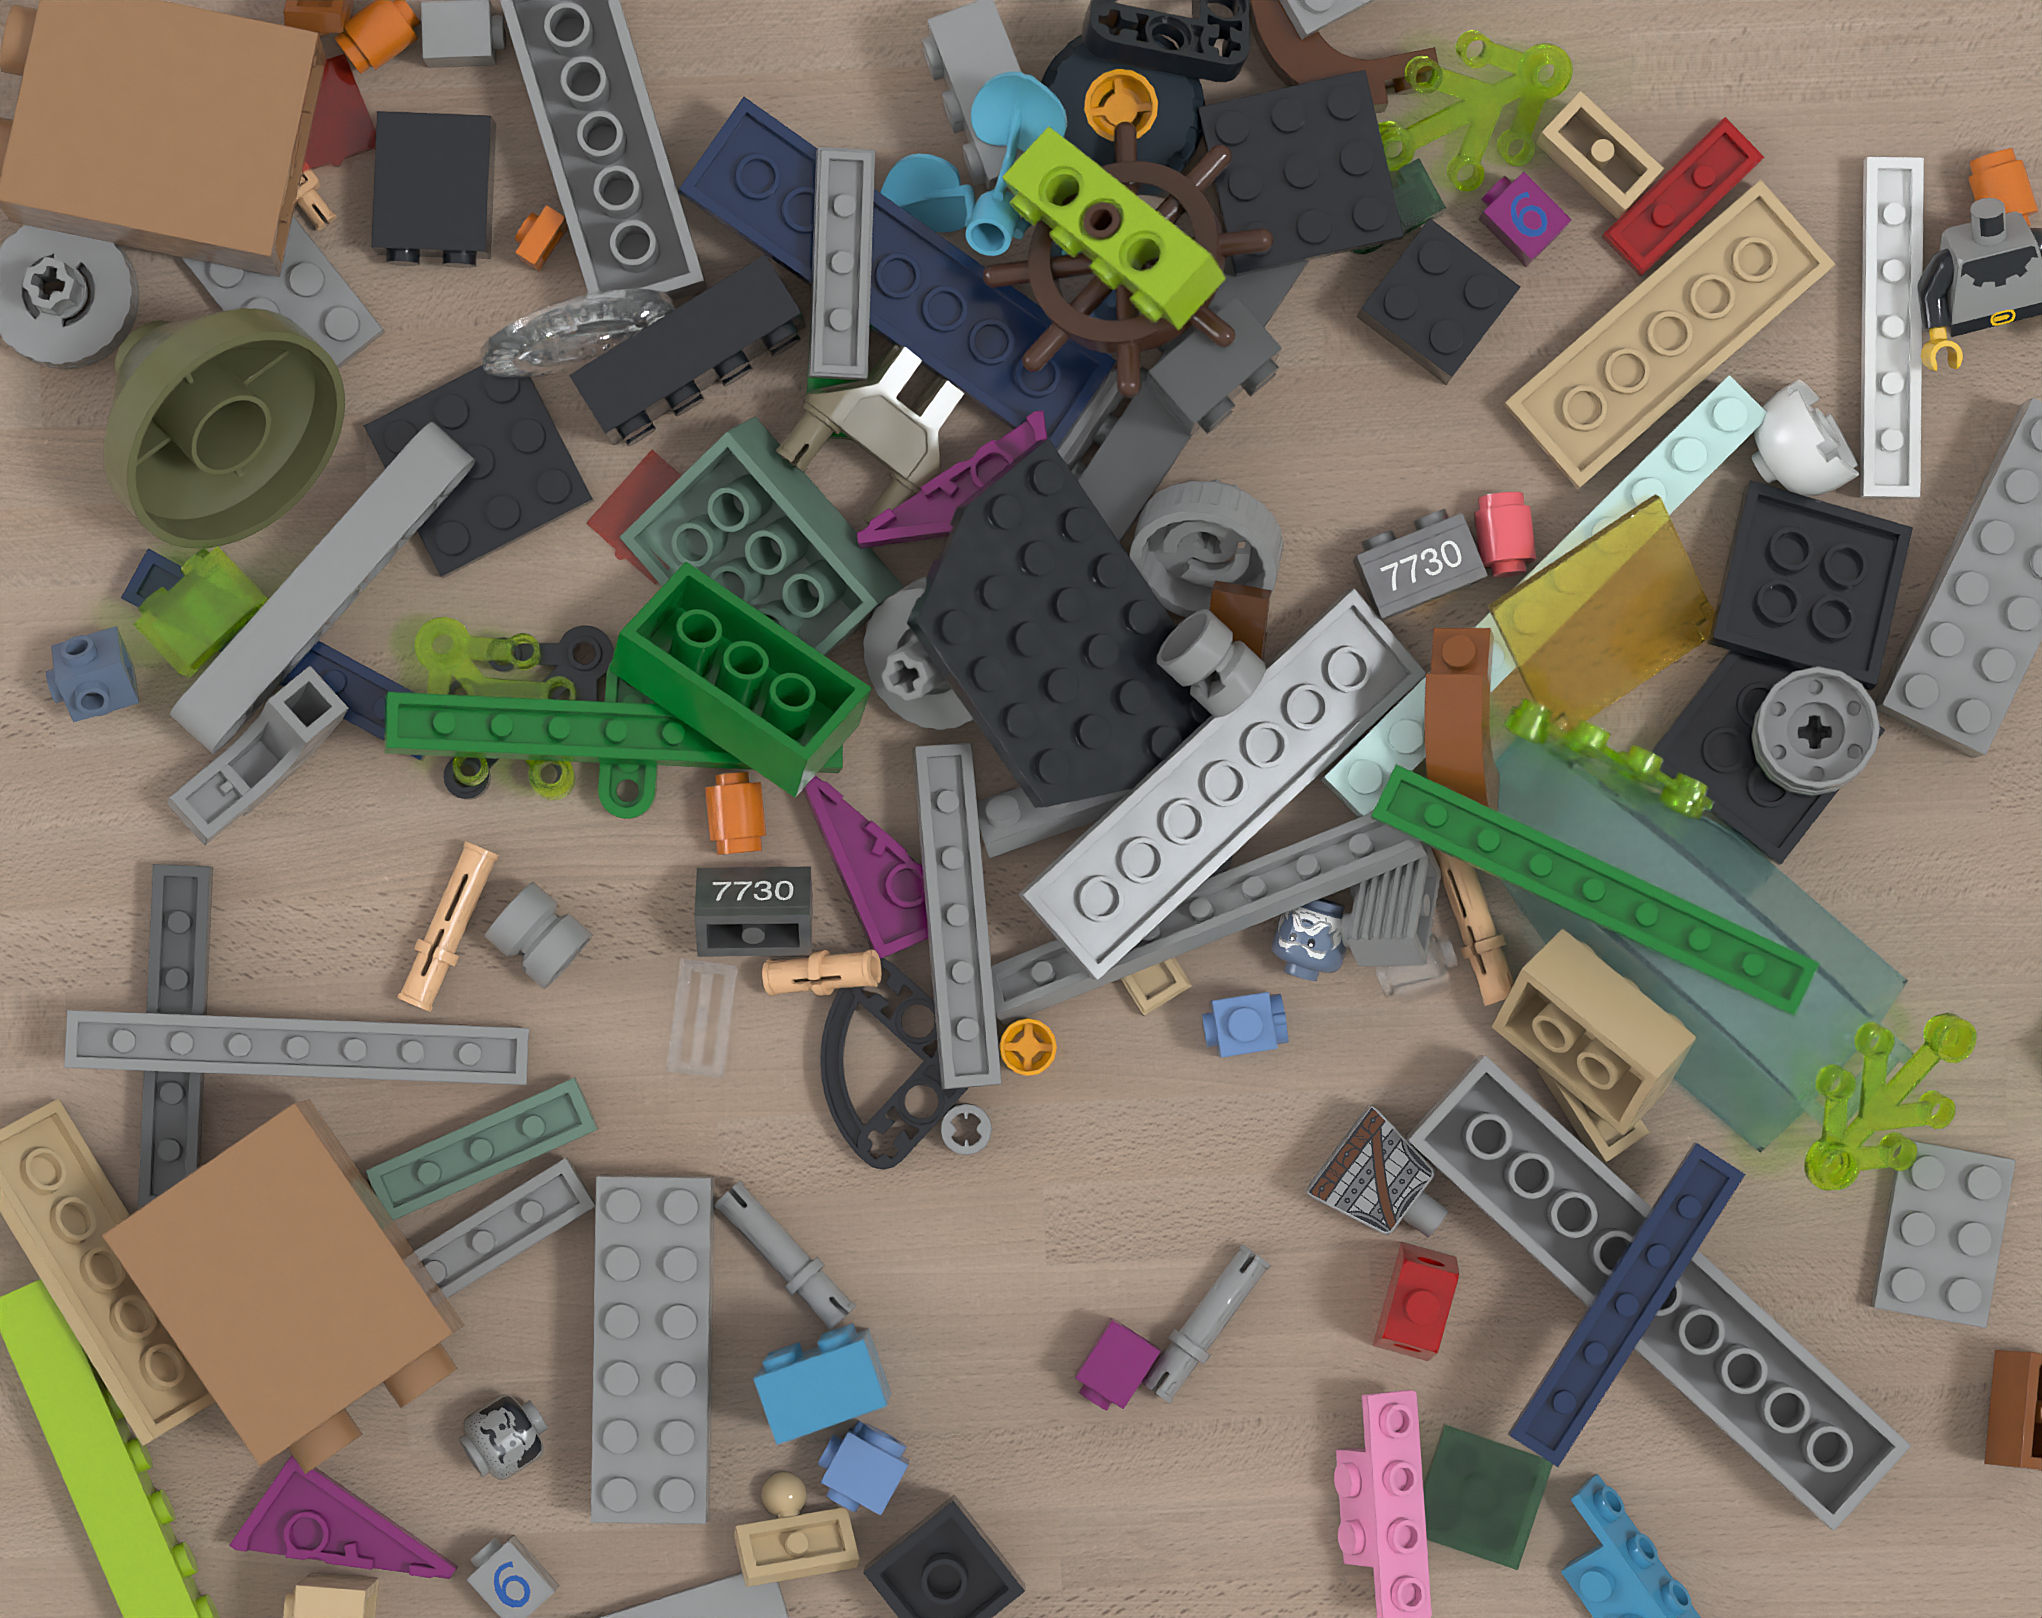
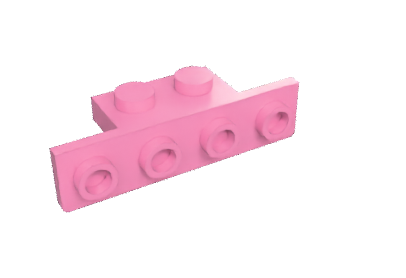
(1385, 1505)

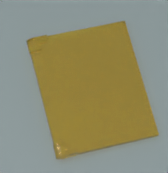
(1605, 616)

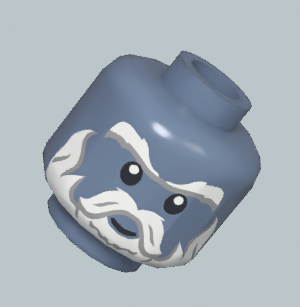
(1310, 939)

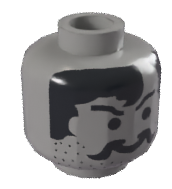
(503, 1437)

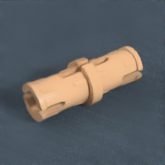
(821, 972)

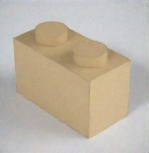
(1599, 155)

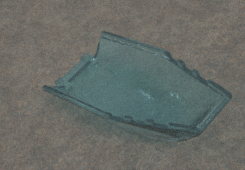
(1748, 1058)

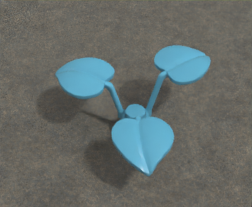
(1006, 111)

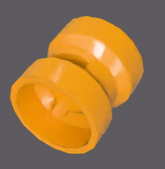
(1030, 1053)

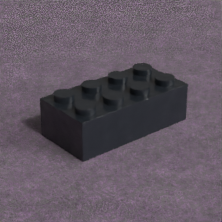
(689, 351)

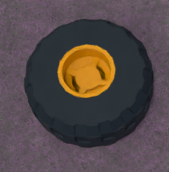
(1106, 92)

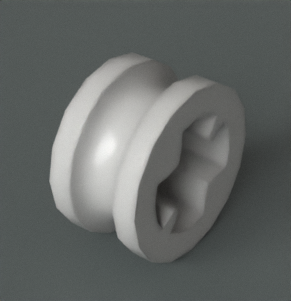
(948, 1129)

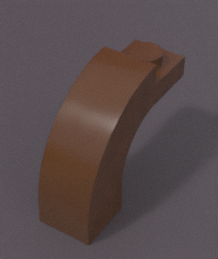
(1314, 59)

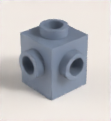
(93, 674)

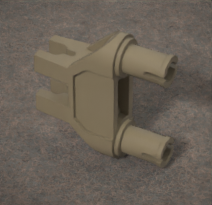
(880, 424)

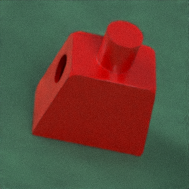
(1417, 1302)

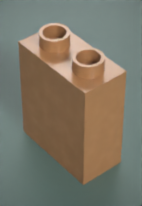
(159, 127)
(288, 1288)

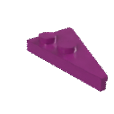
(932, 509)
(875, 872)
(328, 1523)

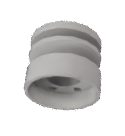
(1839, 708)

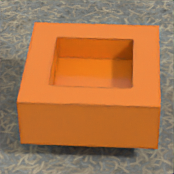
(540, 236)

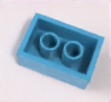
(821, 1384)

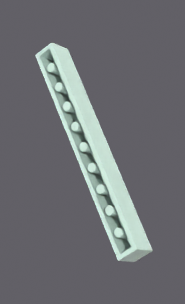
(1668, 471)

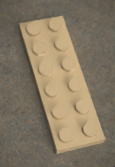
(1669, 334)
(58, 1212)

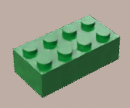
(740, 679)

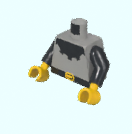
(1980, 278)

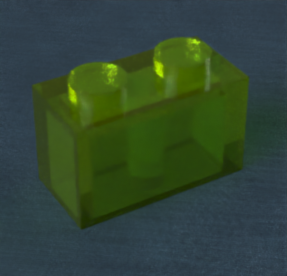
(200, 610)

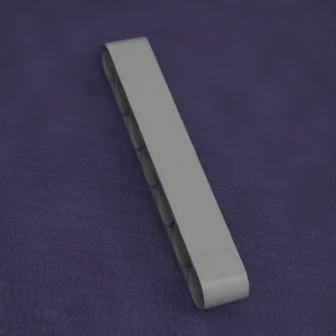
(322, 587)

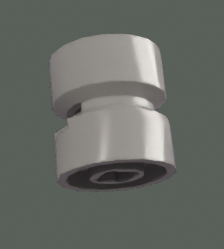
(1206, 658)
(538, 935)

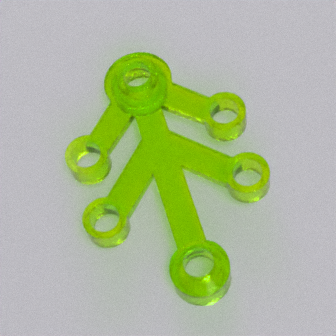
(1481, 104)
(459, 664)
(1680, 795)
(1881, 1103)

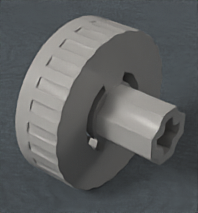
(34, 320)
(1206, 524)
(904, 670)

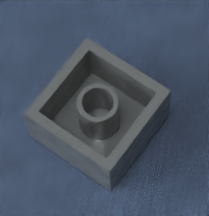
(1203, 378)

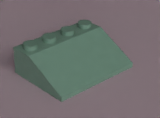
(766, 539)

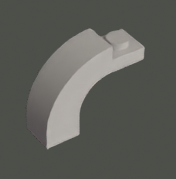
(264, 757)

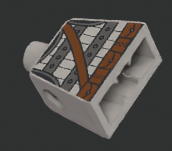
(1378, 1178)

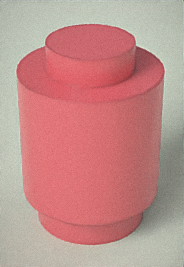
(1505, 533)

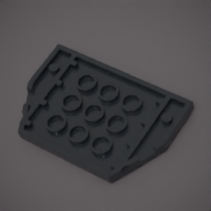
(1052, 636)

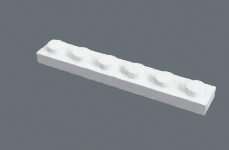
(1891, 328)

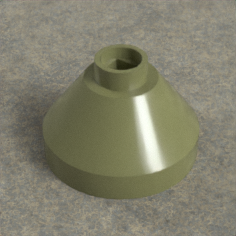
(220, 424)

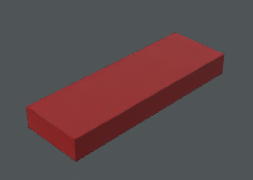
(1682, 196)

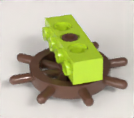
(1125, 247)

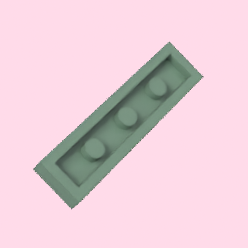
(482, 1149)

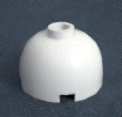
(1802, 444)

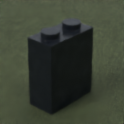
(433, 187)

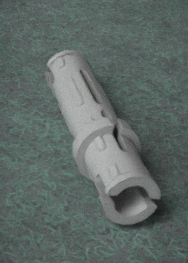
(785, 1255)
(1205, 1324)

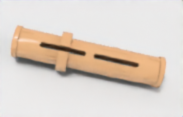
(447, 927)
(1477, 928)

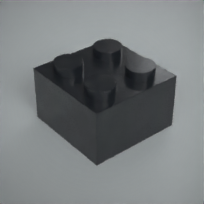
(1438, 301)
(945, 1569)

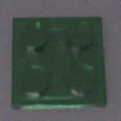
(1483, 1495)

